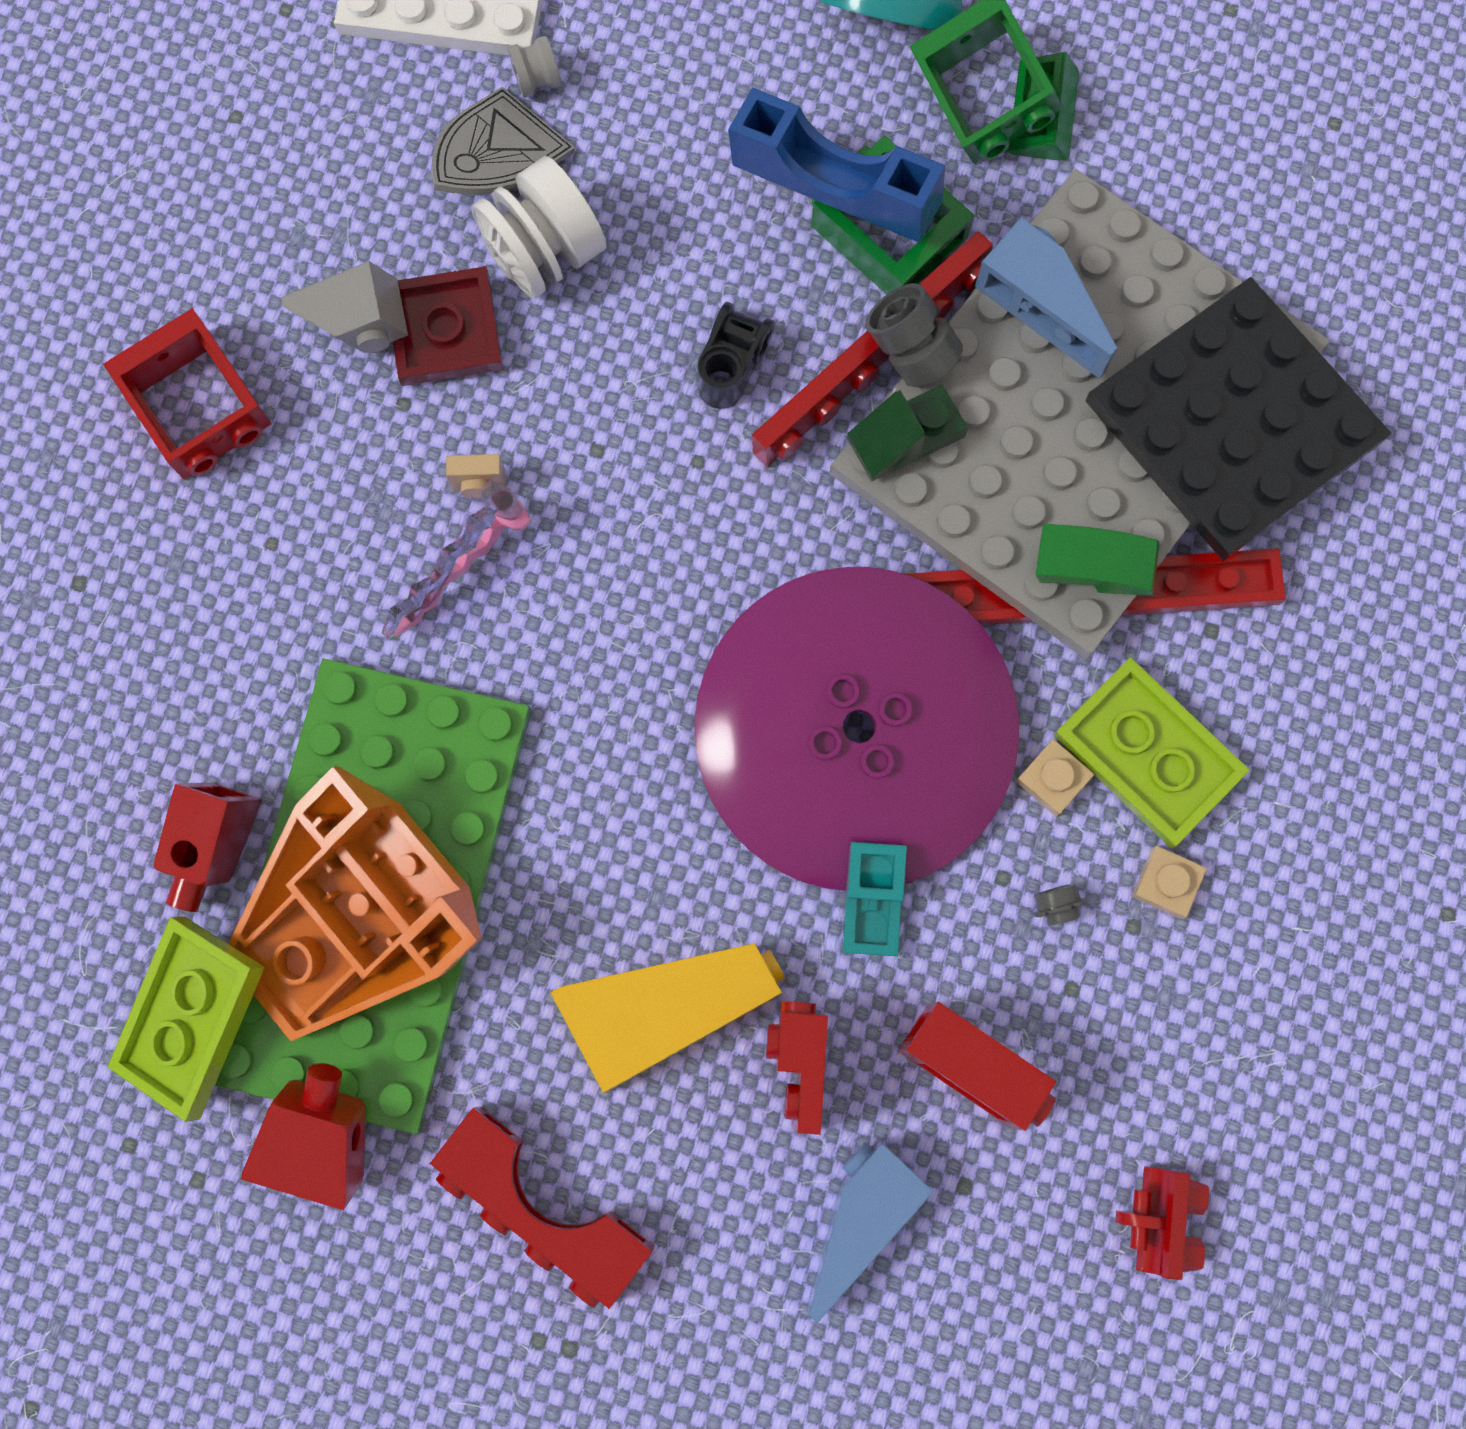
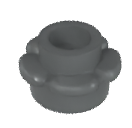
(1059, 904)

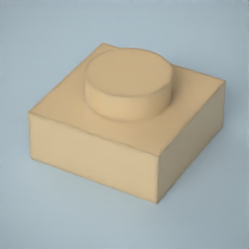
(473, 472)
(1054, 778)
(1169, 882)

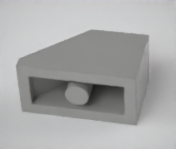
(354, 306)

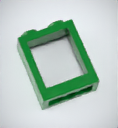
(959, 40)
(872, 260)

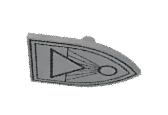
(492, 145)

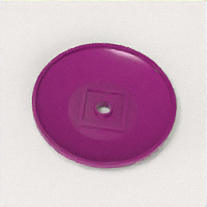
(841, 646)

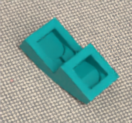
(874, 899)

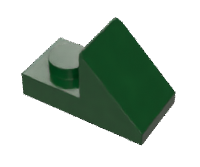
(906, 431)

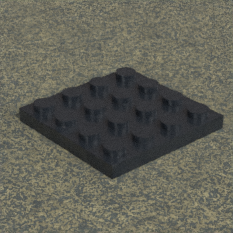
(1237, 418)

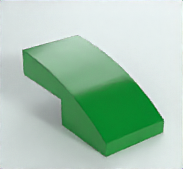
(1097, 557)

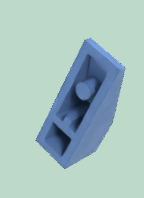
(1042, 289)
(867, 1214)

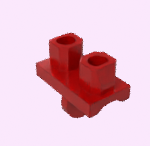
(1161, 1222)

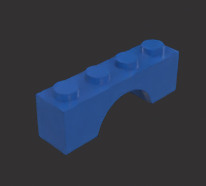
(887, 190)

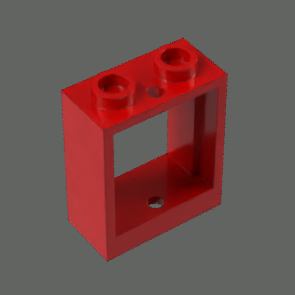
(162, 355)
(979, 1067)

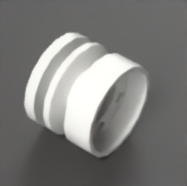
(546, 223)

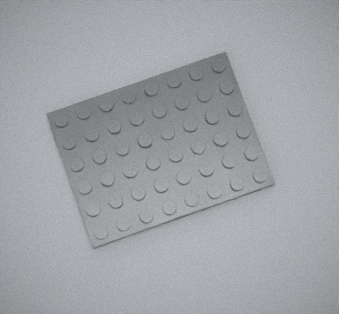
(1032, 438)

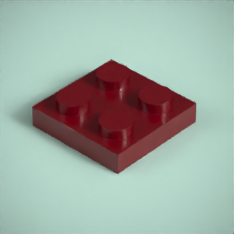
(448, 327)

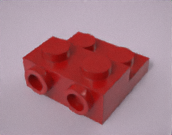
(800, 1048)

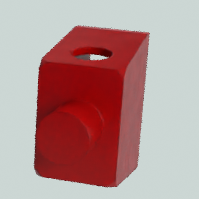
(203, 839)
(311, 1141)

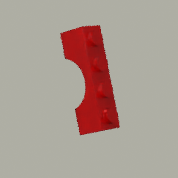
(484, 1164)

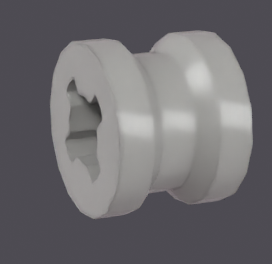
(534, 66)

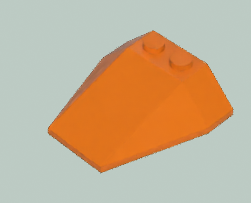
(351, 908)

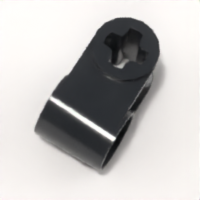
(734, 348)

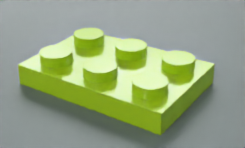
(1151, 753)
(185, 1018)

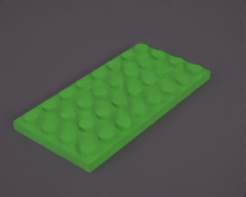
(452, 770)

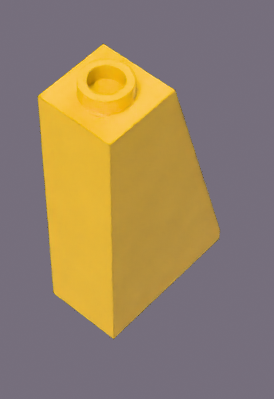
(656, 1011)

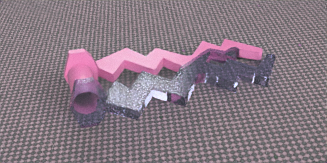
(426, 593)

